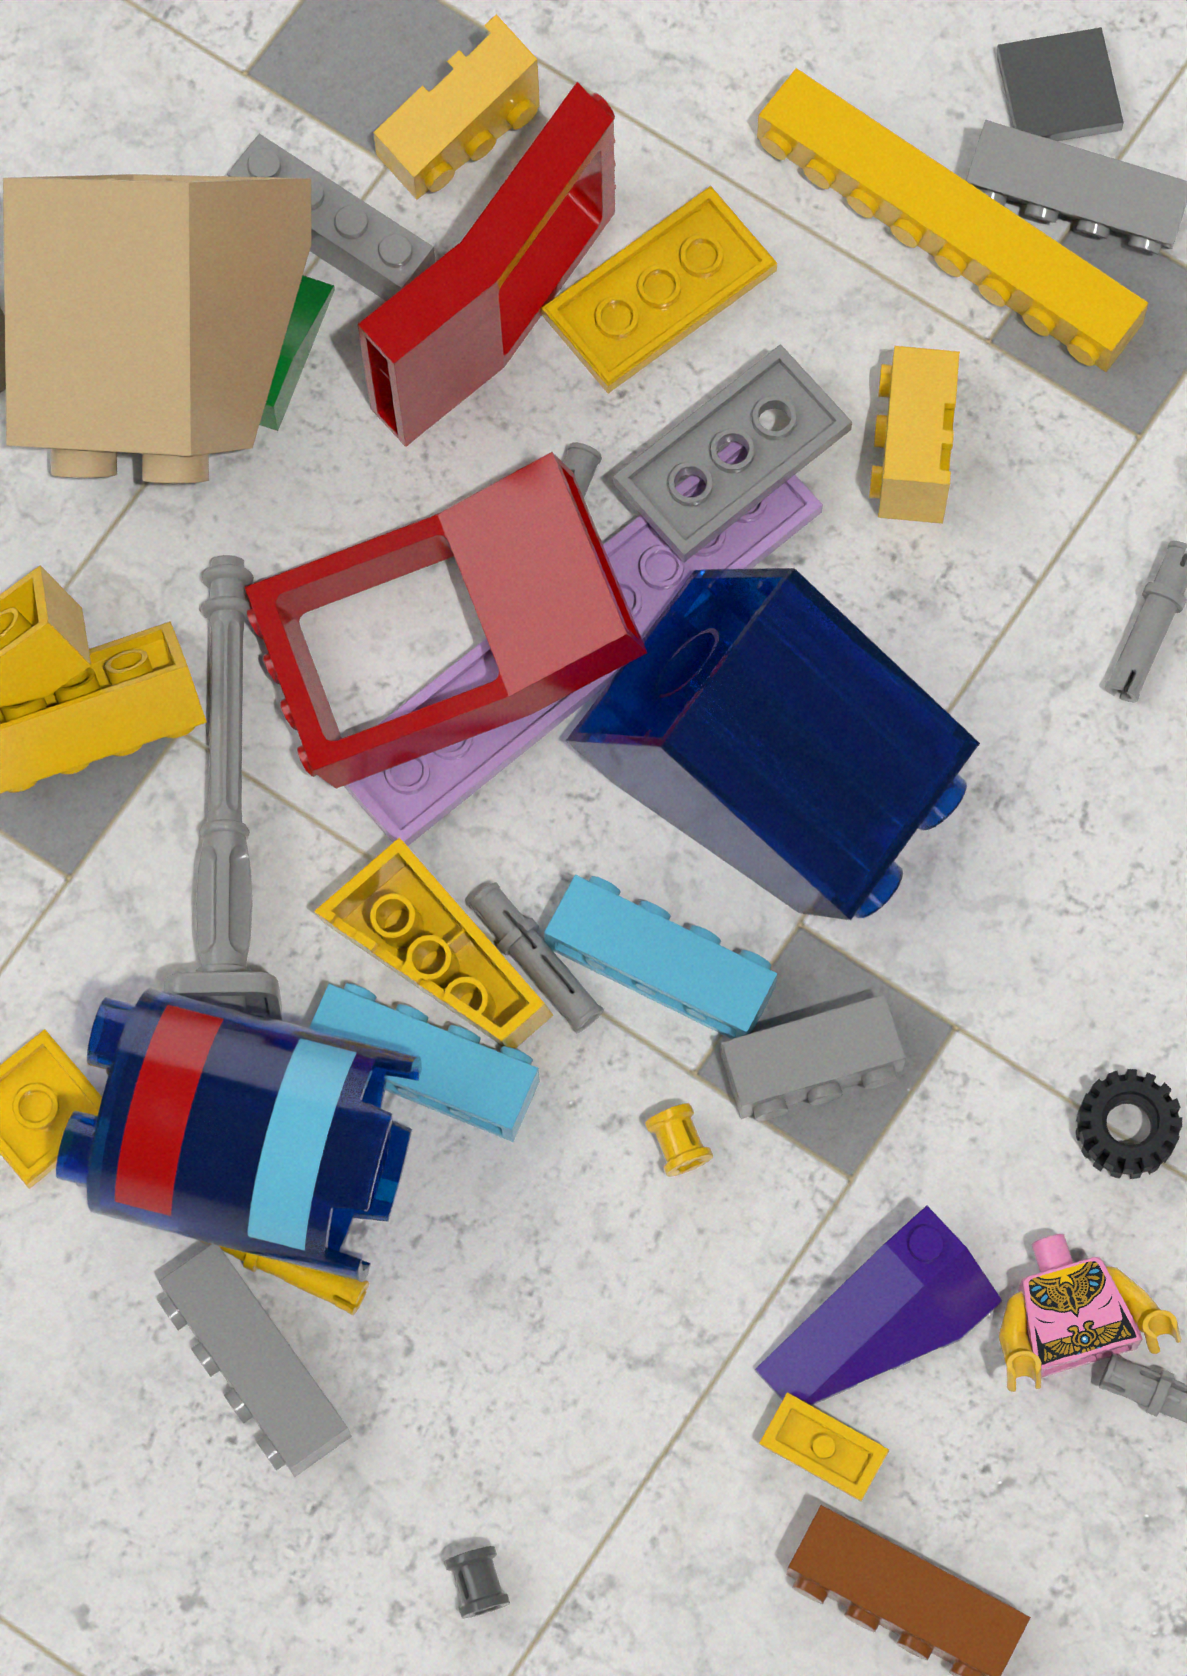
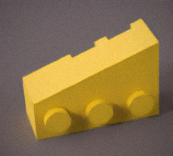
(462, 114)
(915, 434)

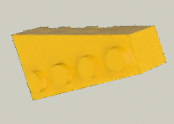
(423, 935)

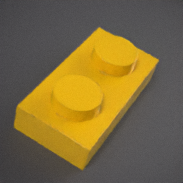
(824, 1447)

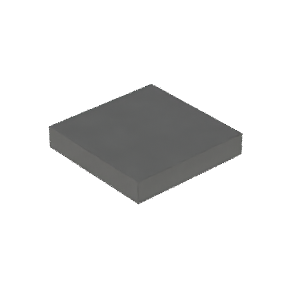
(1060, 85)

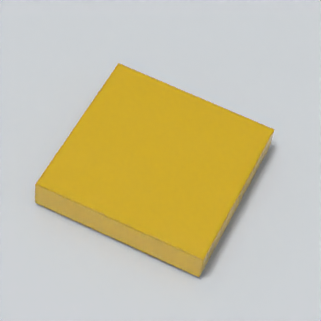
(36, 1100)

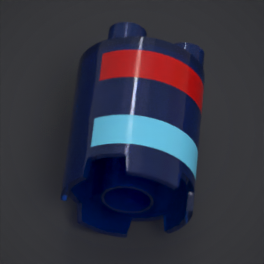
(238, 1130)

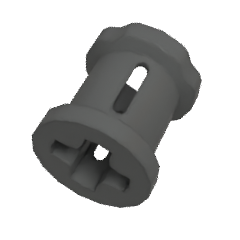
(477, 1582)

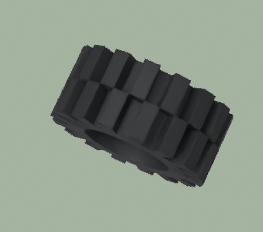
(1137, 1091)

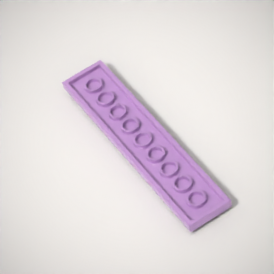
(650, 574)

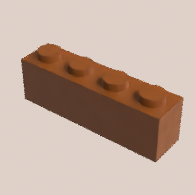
(906, 1596)

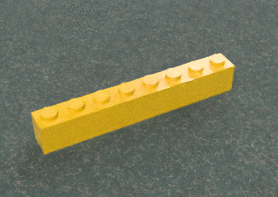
(950, 221)

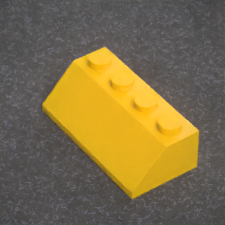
(123, 700)

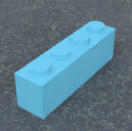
(660, 958)
(457, 1072)

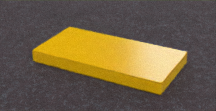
(659, 289)

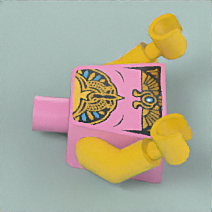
(1075, 1315)

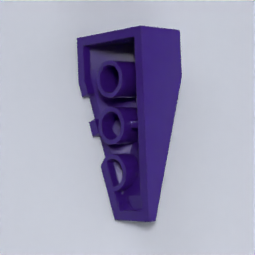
(899, 1305)

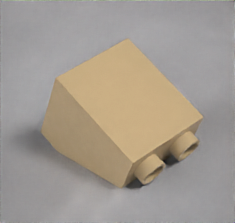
(147, 314)

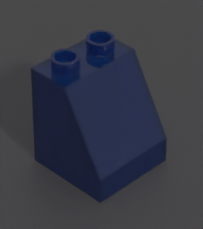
(779, 740)

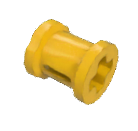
(679, 1140)

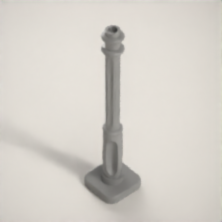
(224, 863)

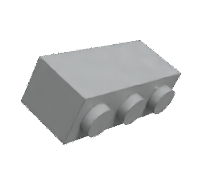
(813, 1058)

